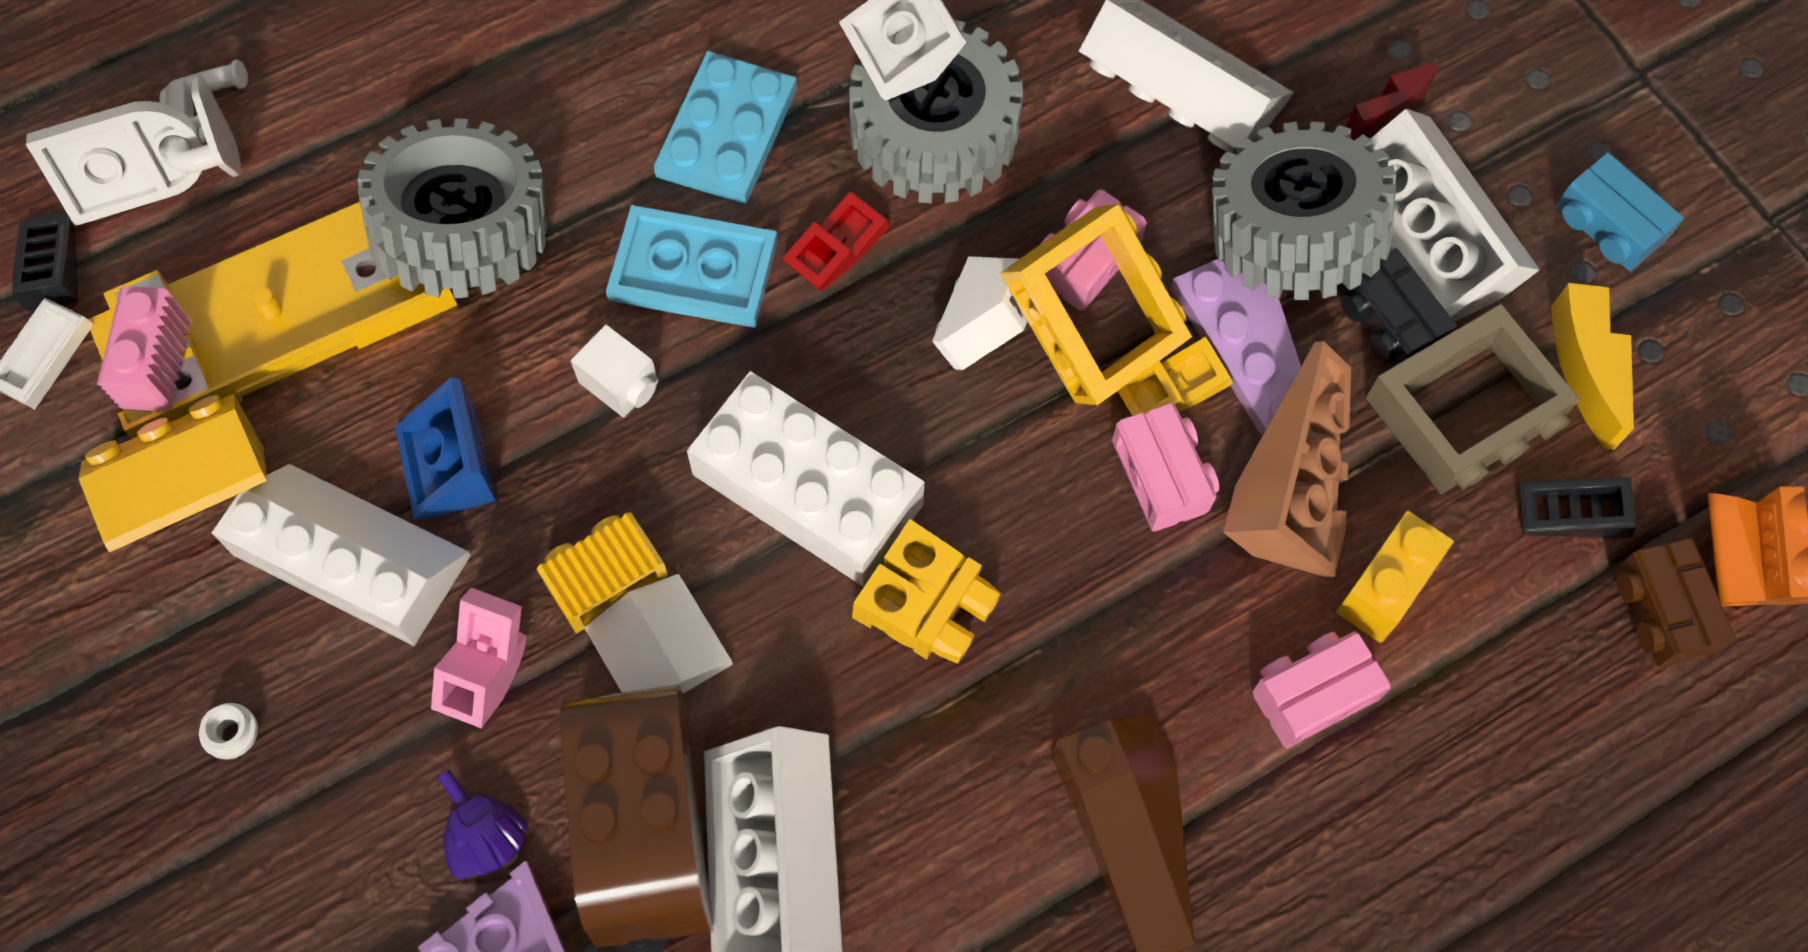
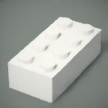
(806, 477)

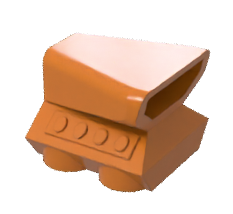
(1760, 548)

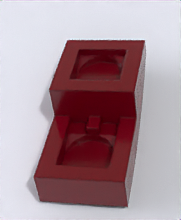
(1402, 92)

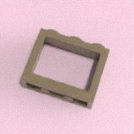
(1420, 436)

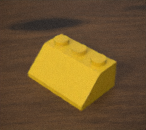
(171, 470)

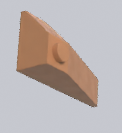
(1289, 489)

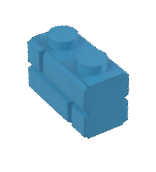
(1618, 212)

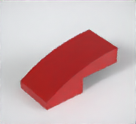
(838, 243)

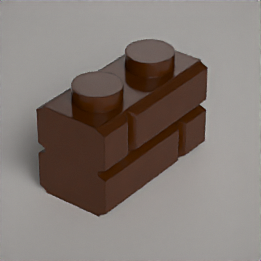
(1674, 603)

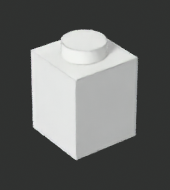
(615, 371)

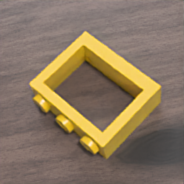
(1056, 330)

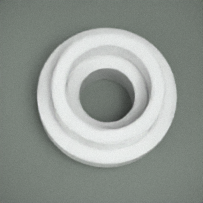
(218, 720)

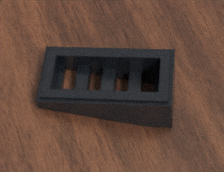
(62, 285)
(1614, 488)

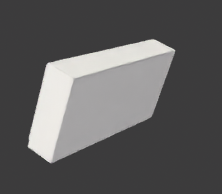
(41, 352)

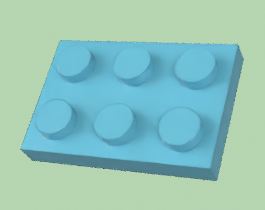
(726, 127)
(692, 266)

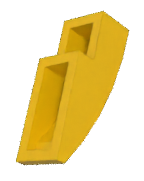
(1595, 361)

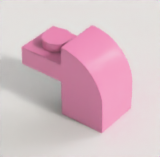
(482, 661)

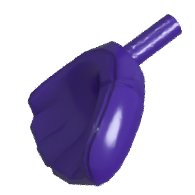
(479, 832)

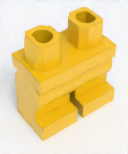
(921, 593)

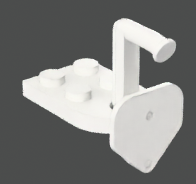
(140, 148)

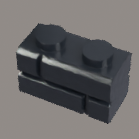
(1396, 310)

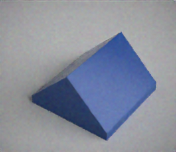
(444, 454)

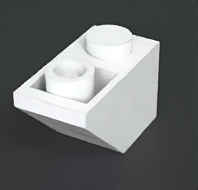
(978, 313)

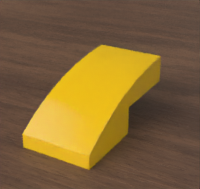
(1180, 380)

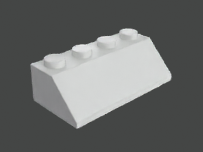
(1183, 72)
(1447, 220)
(342, 550)
(772, 844)

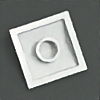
(903, 42)
(658, 639)

